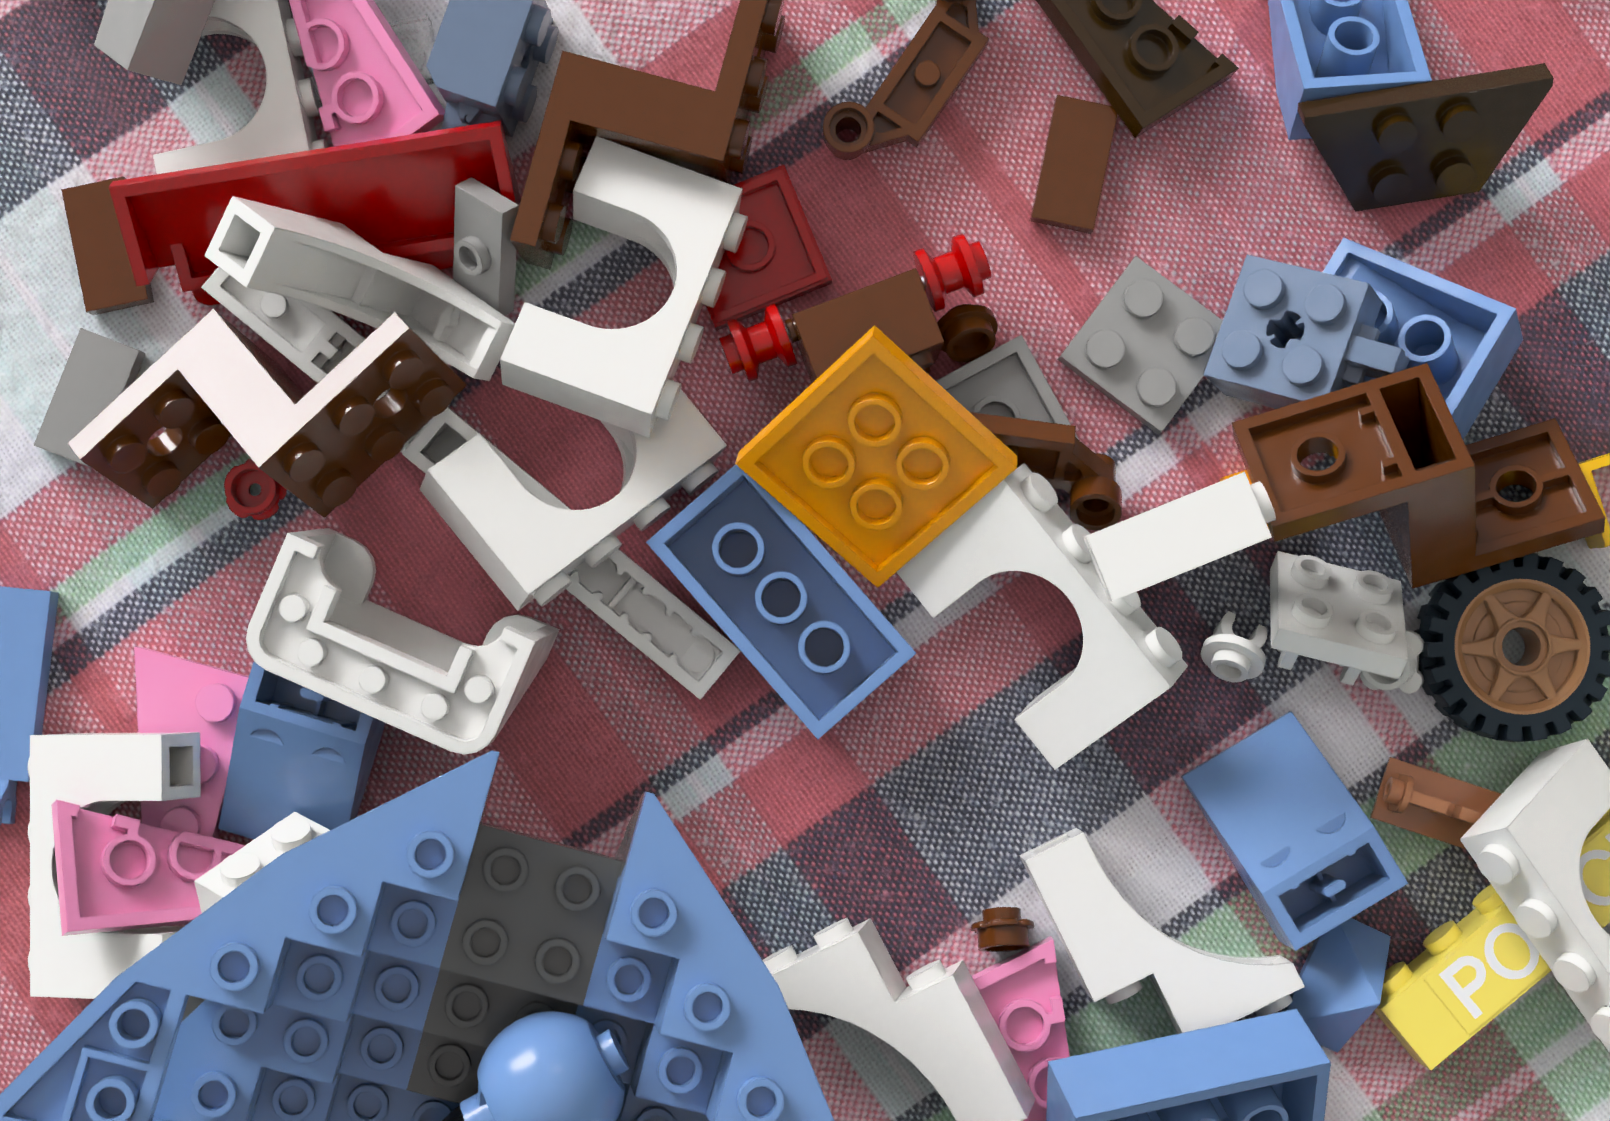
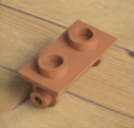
(1429, 802)

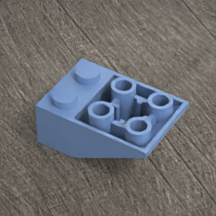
(295, 756)
(1293, 832)

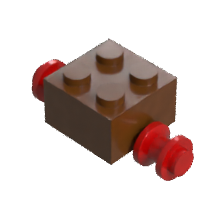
(894, 306)

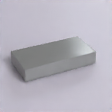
(90, 381)

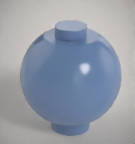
(549, 1071)

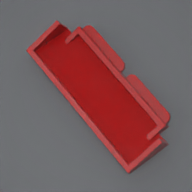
(384, 190)

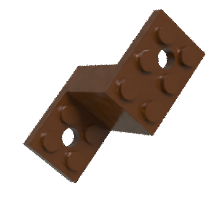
(648, 114)
(226, 386)
(1410, 464)

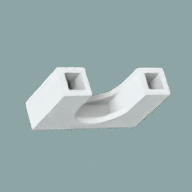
(289, 103)
(630, 371)
(1180, 535)
(534, 545)
(1123, 652)
(98, 775)
(1531, 856)

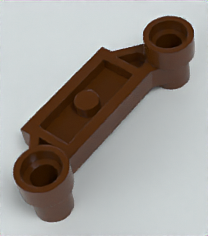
(916, 85)
(1065, 464)

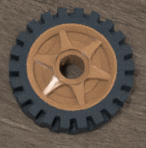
(1561, 659)

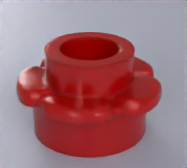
(242, 502)

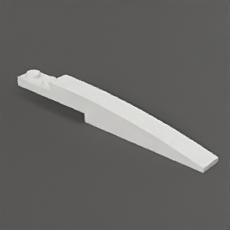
(613, 590)

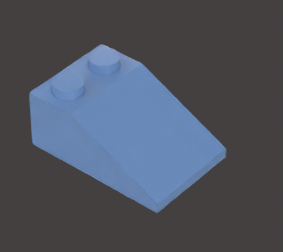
(1340, 51)
(1437, 323)

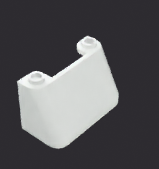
(335, 642)

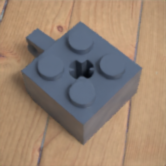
(489, 60)
(1274, 304)

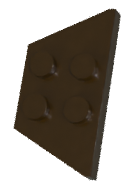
(1425, 135)

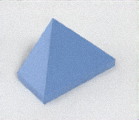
(1341, 982)

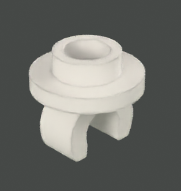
(1233, 656)

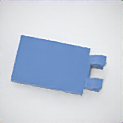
(25, 663)

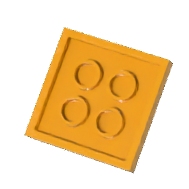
(876, 458)

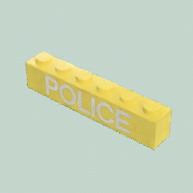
(1478, 965)

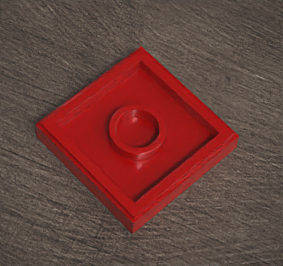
(776, 254)

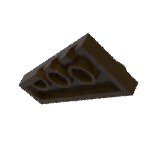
(1138, 56)

